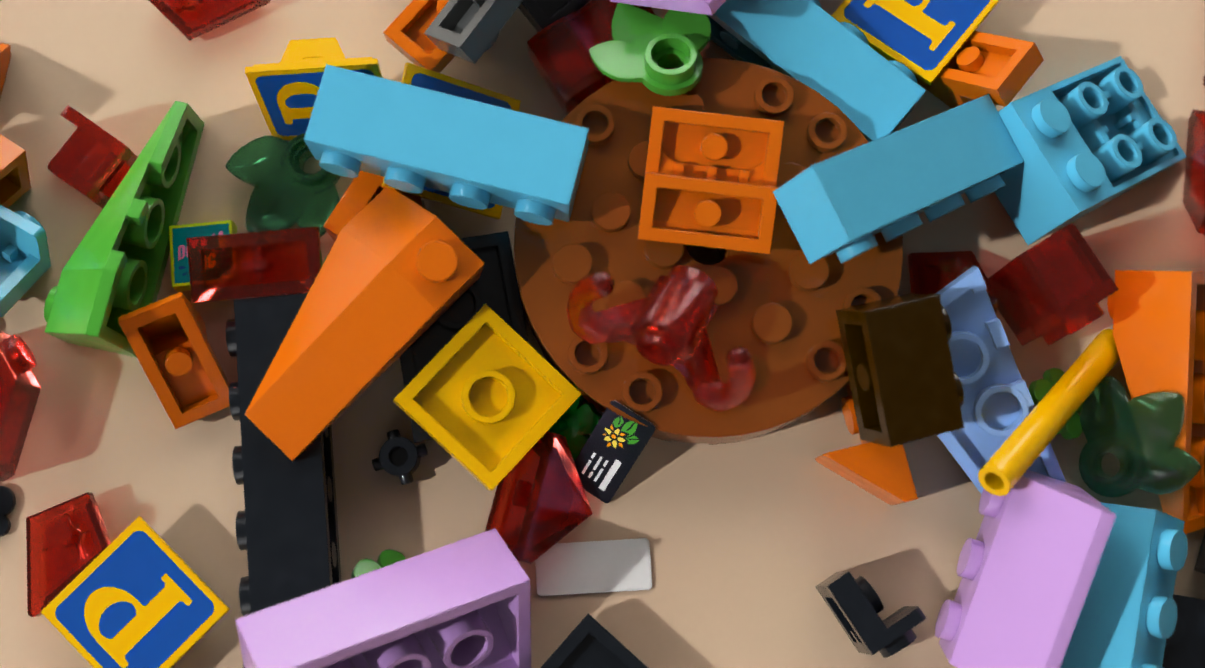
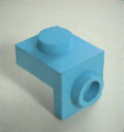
(22, 255)

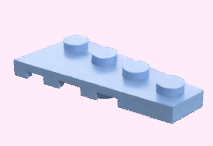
(991, 383)

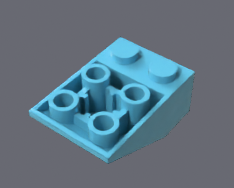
(1082, 147)

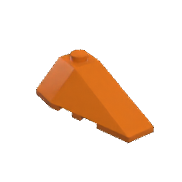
(370, 302)
(1163, 350)

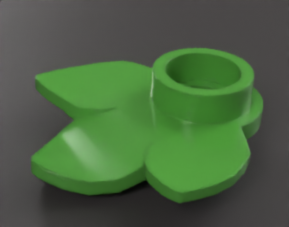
(649, 44)

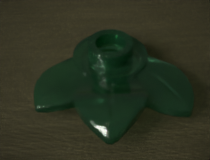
(282, 188)
(1141, 437)

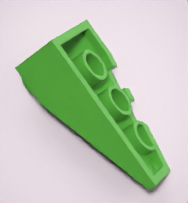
(129, 244)

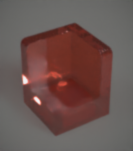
(91, 159)

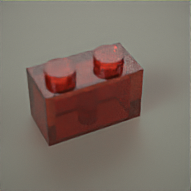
(1052, 288)

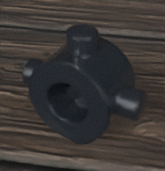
(399, 457)

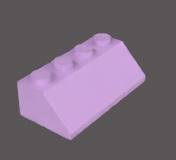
(429, 611)

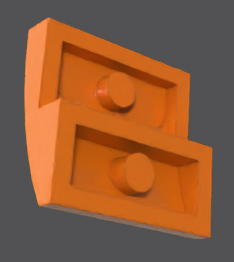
(711, 180)

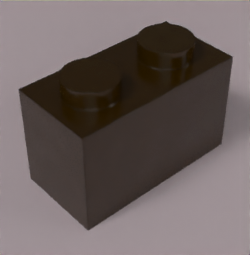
(901, 368)

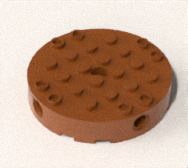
(765, 301)

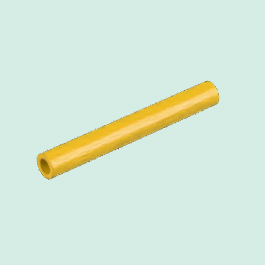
(1049, 416)

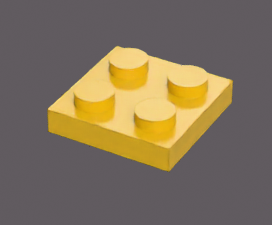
(487, 397)

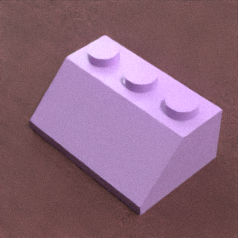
(1024, 576)

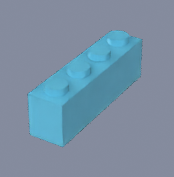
(822, 54)
(446, 145)
(895, 178)
(1131, 594)

